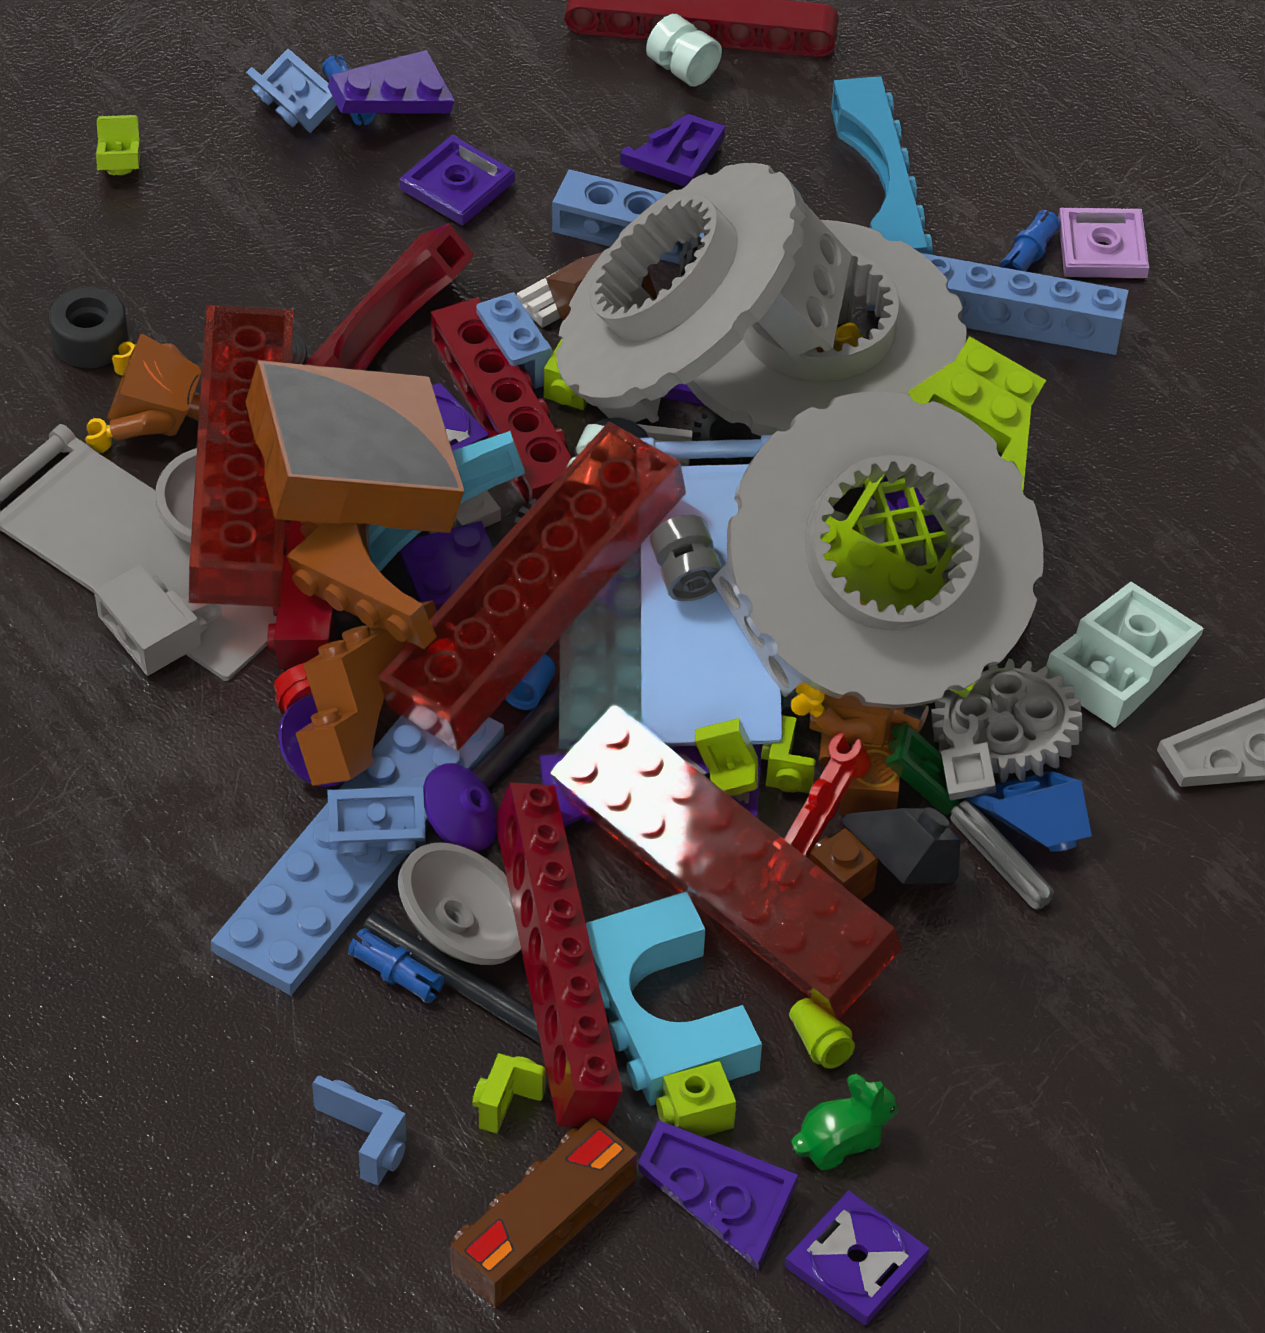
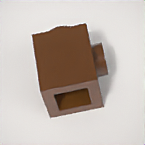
(847, 862)

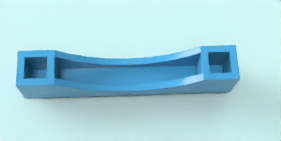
(865, 122)

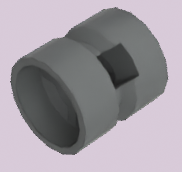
(686, 557)

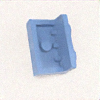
(296, 89)
(516, 335)
(376, 819)

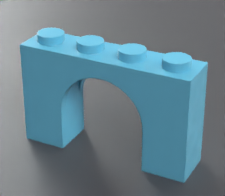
(640, 943)

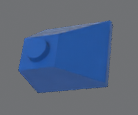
(1040, 808)

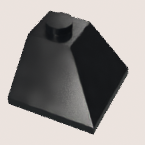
(910, 843)

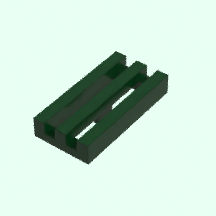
(920, 767)

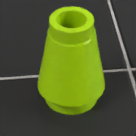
(822, 1034)

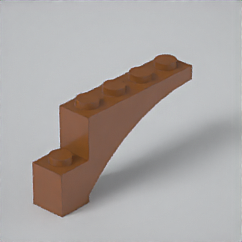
(339, 569)
(347, 701)

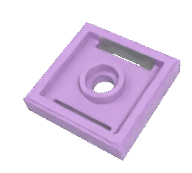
(1119, 228)

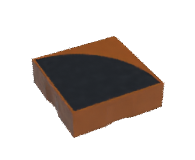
(353, 447)

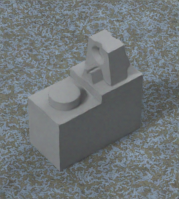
(151, 620)

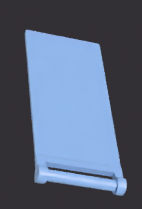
(694, 651)

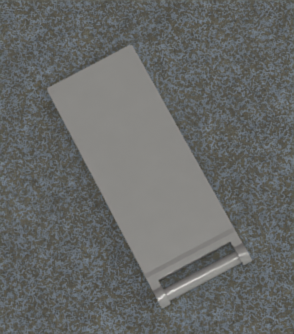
(103, 522)

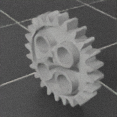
(1018, 715)

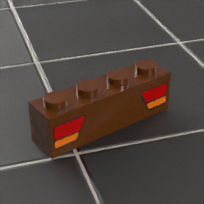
(542, 1211)

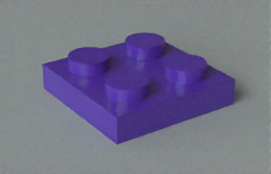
(443, 561)

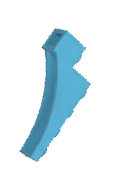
(479, 467)

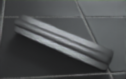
(1002, 855)

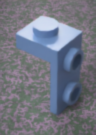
(379, 1117)

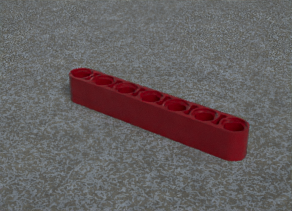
(735, 24)

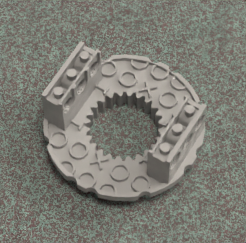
(759, 263)
(914, 340)
(801, 614)

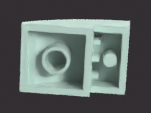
(1123, 652)

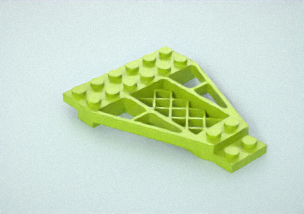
(996, 398)

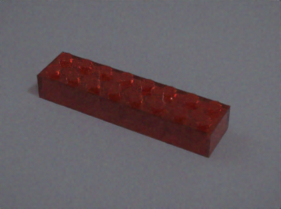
(234, 530)
(533, 585)
(727, 861)

